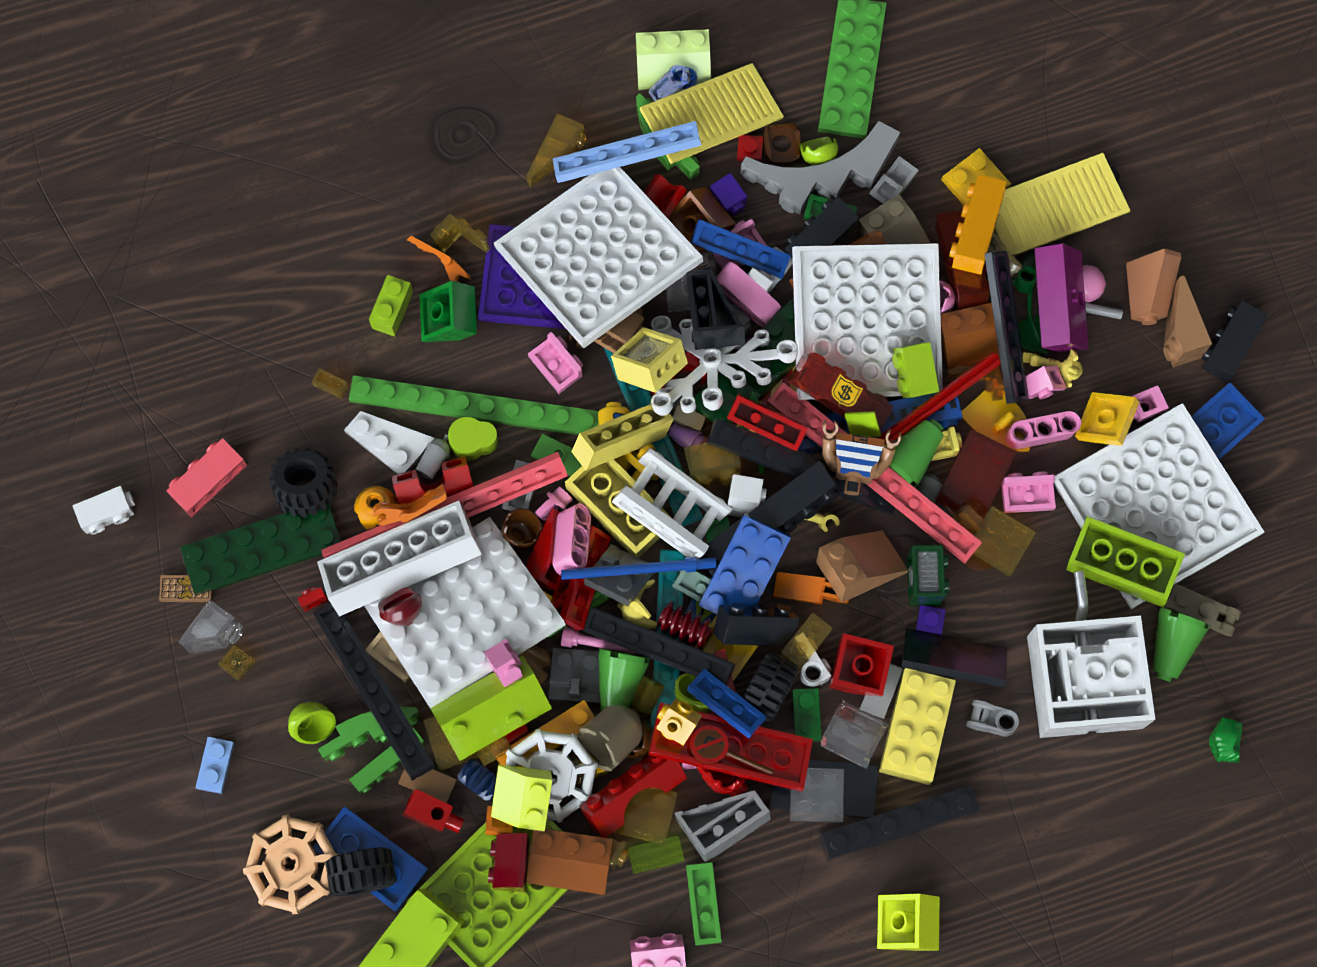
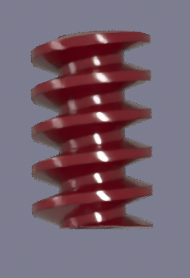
(685, 626)

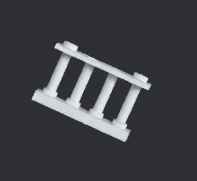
(658, 522)

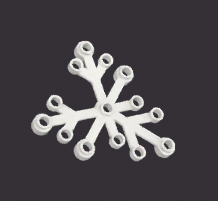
(711, 362)

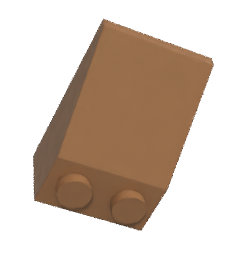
(1184, 331)
(859, 563)

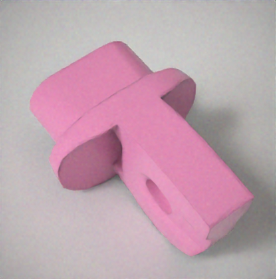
(558, 500)

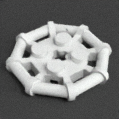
(561, 766)

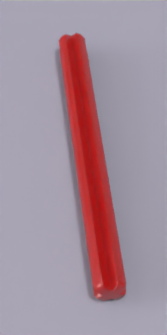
(943, 397)

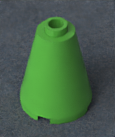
(916, 451)
(1175, 642)
(619, 676)

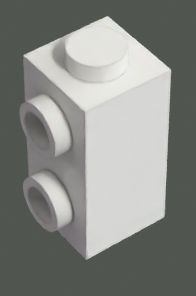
(104, 509)

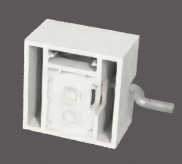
(1090, 673)

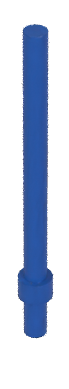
(689, 564)

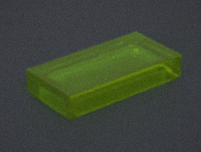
(655, 855)

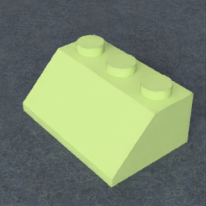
(662, 50)

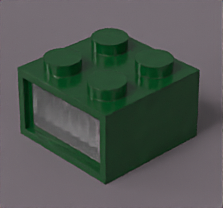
(926, 575)

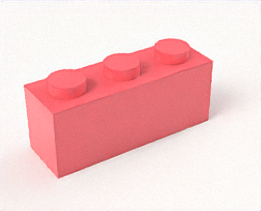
(206, 477)

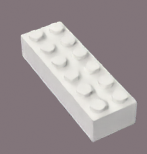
(398, 558)

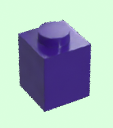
(729, 195)

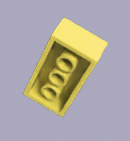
(597, 490)
(917, 726)

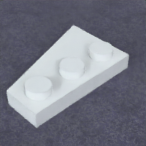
(389, 442)

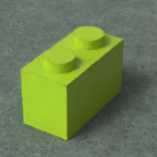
(391, 305)
(915, 370)

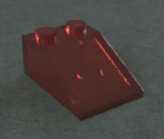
(976, 474)

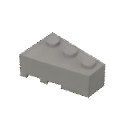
(723, 823)

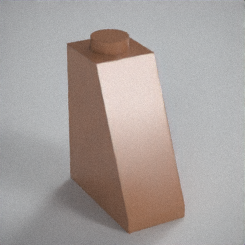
(1152, 285)

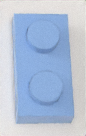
(215, 765)

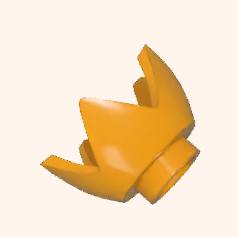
(364, 499)

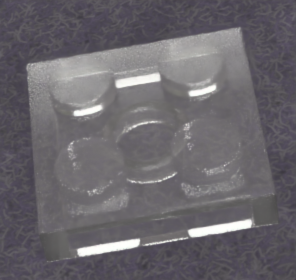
(820, 798)

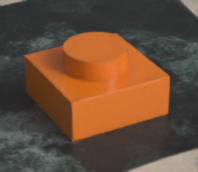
(495, 826)

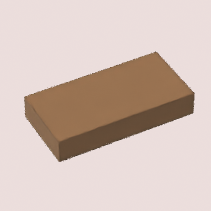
(431, 783)

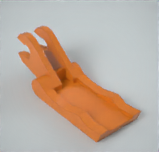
(453, 269)
(407, 512)
(803, 588)

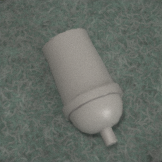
(435, 453)

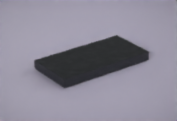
(954, 657)
(858, 793)

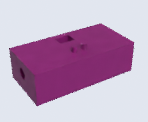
(1061, 298)

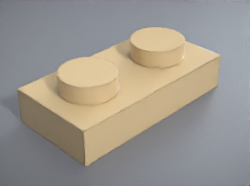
(383, 653)

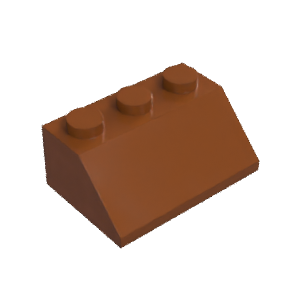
(968, 335)
(569, 861)

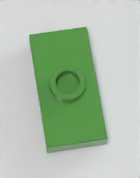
(548, 446)

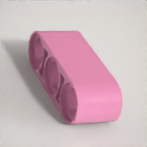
(747, 294)
(1051, 422)
(571, 538)

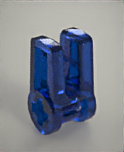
(673, 82)

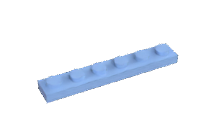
(626, 151)

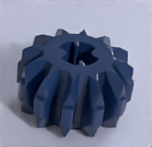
(478, 779)

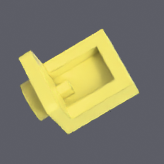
(949, 445)

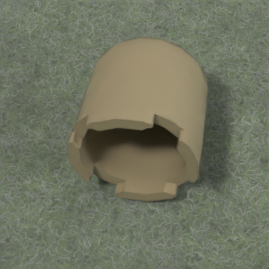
(611, 735)

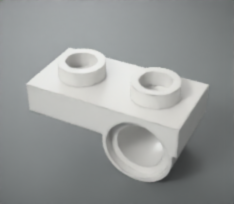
(821, 666)

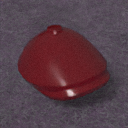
(401, 607)

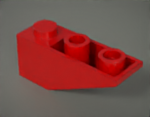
(541, 559)

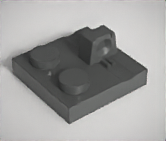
(622, 587)
(574, 676)

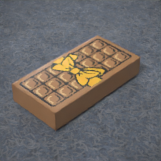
(179, 589)

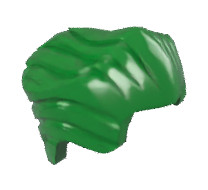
(1226, 740)

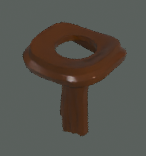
(788, 130)

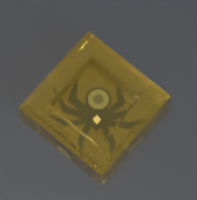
(236, 662)

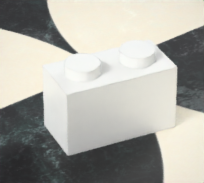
(745, 495)

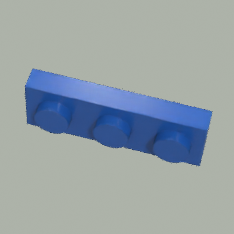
(726, 703)

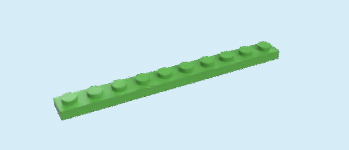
(474, 405)

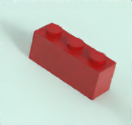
(767, 422)

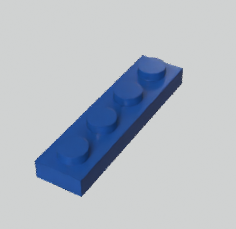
(740, 249)

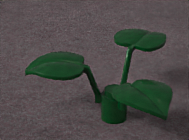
(1028, 329)

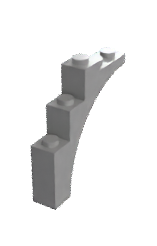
(827, 179)

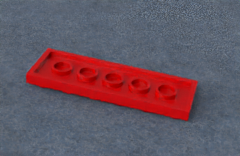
(772, 748)

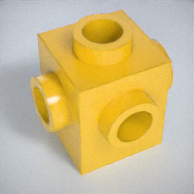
(678, 721)

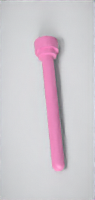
(573, 637)

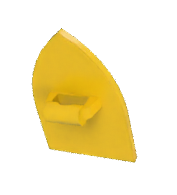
(994, 418)

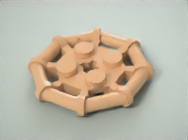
(274, 864)

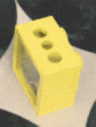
(649, 359)

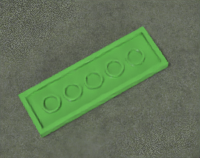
(852, 68)

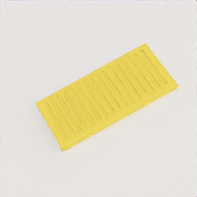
(721, 107)
(1059, 205)

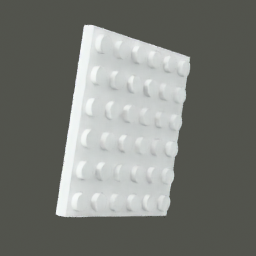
(598, 253)
(864, 303)
(1165, 490)
(467, 614)

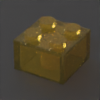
(710, 465)

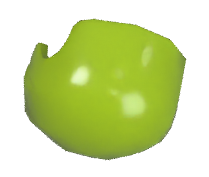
(819, 150)

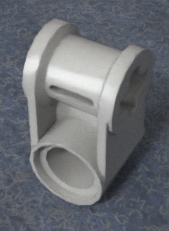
(990, 718)

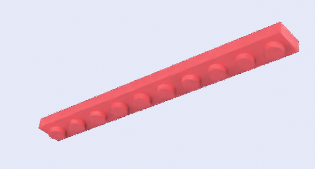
(888, 485)
(480, 496)

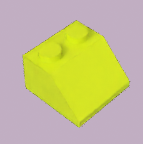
(522, 796)
(908, 922)

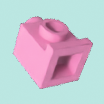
(1044, 381)
(1155, 404)
(504, 662)

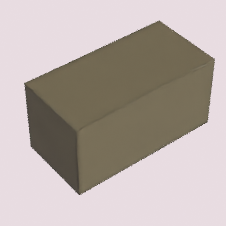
(691, 420)

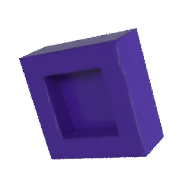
(930, 619)

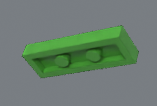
(703, 904)

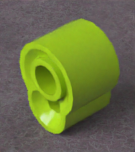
(472, 438)

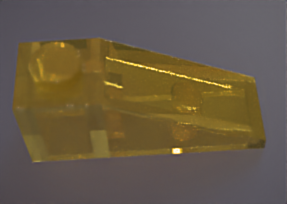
(562, 139)

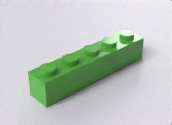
(377, 769)

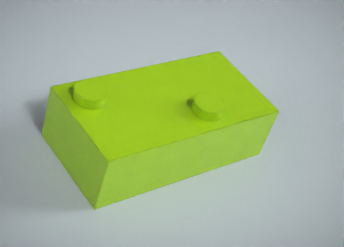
(1125, 561)
(490, 710)
(416, 934)

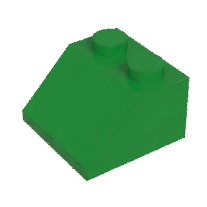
(448, 312)

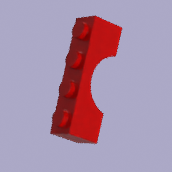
(607, 807)

